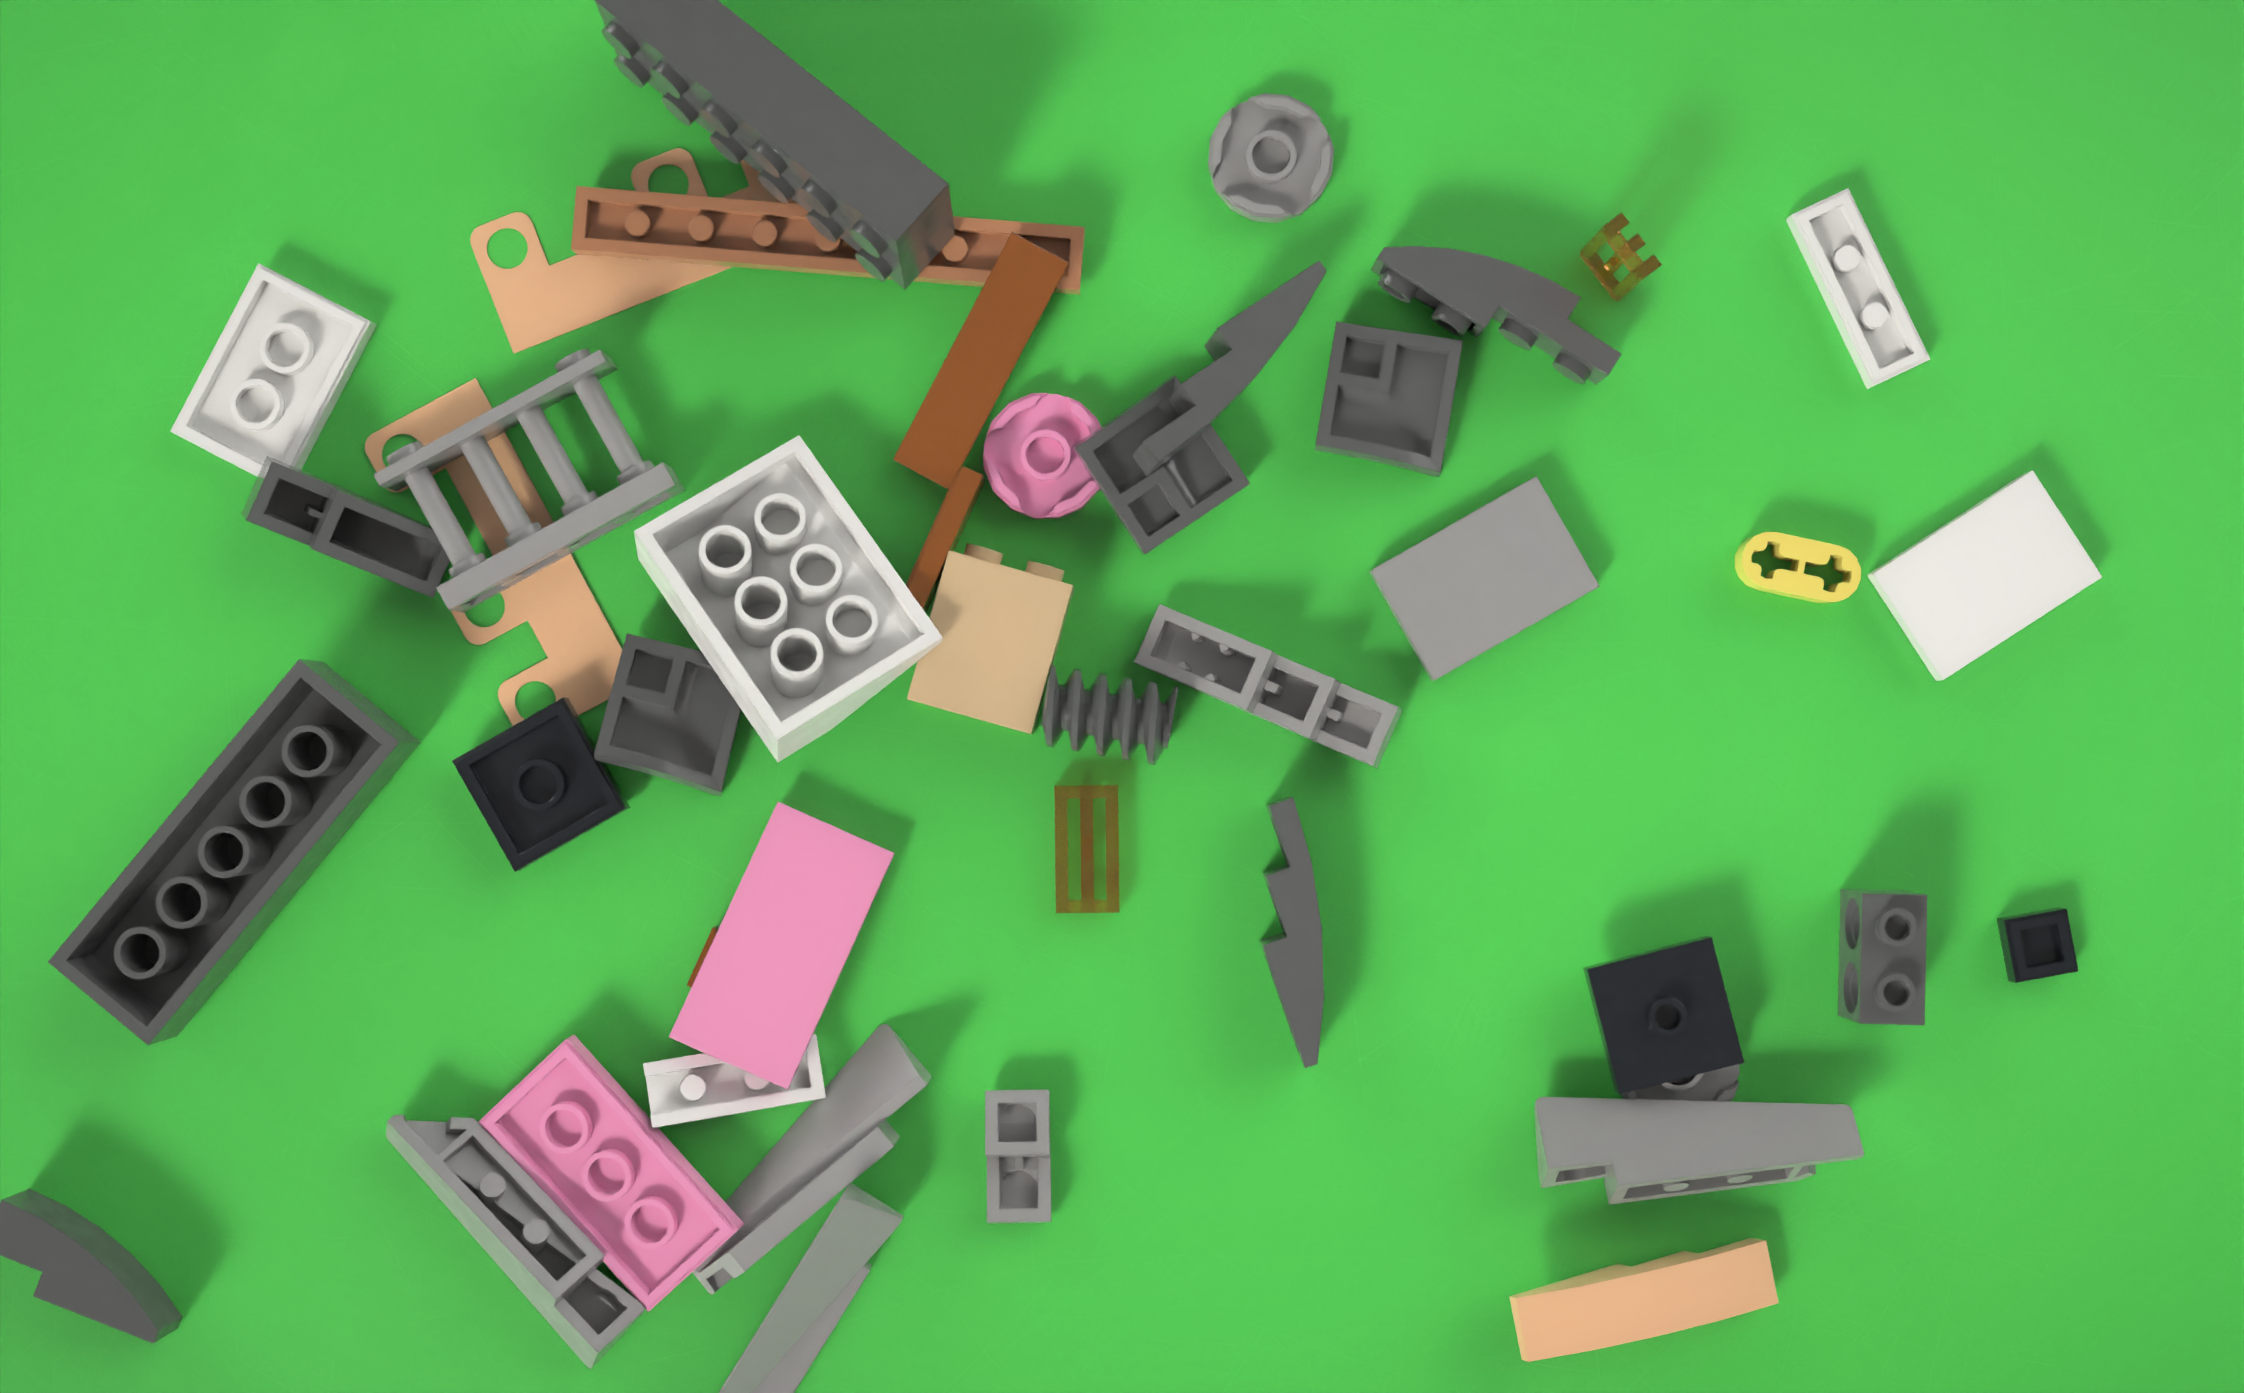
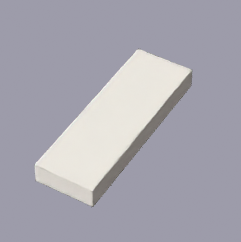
(1857, 288)

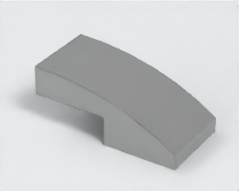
(1018, 1156)

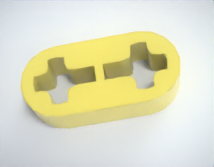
(1800, 553)

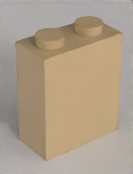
(996, 640)

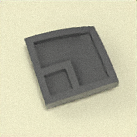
(1389, 397)
(1173, 494)
(669, 716)

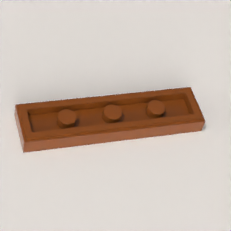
(981, 360)

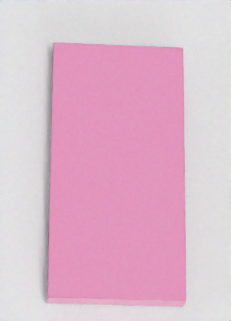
(782, 945)
(611, 1172)

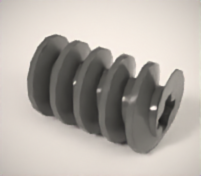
(1107, 715)

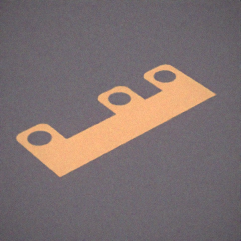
(551, 300)
(553, 600)

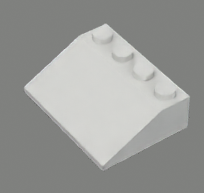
(786, 596)

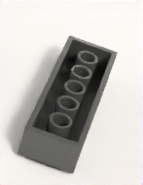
(787, 129)
(234, 852)

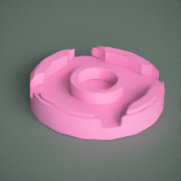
(1033, 459)

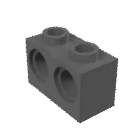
(1882, 956)

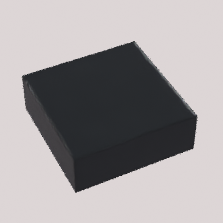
(2037, 944)

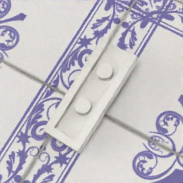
(708, 1088)

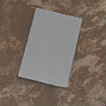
(1484, 578)

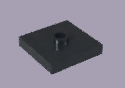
(540, 784)
(1663, 1015)

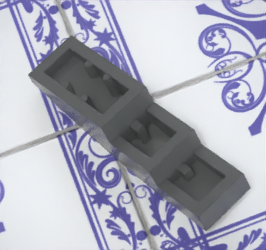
(1239, 354)
(1297, 952)

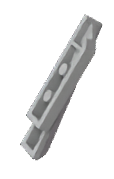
(1687, 1146)
(819, 1153)
(520, 1230)
(814, 1296)

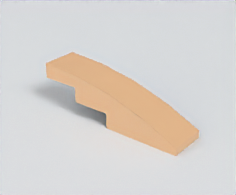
(1643, 1300)

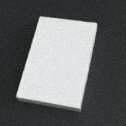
(273, 374)
(1984, 576)

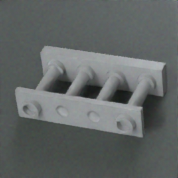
(528, 544)

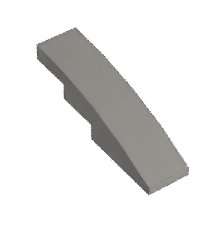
(1268, 685)

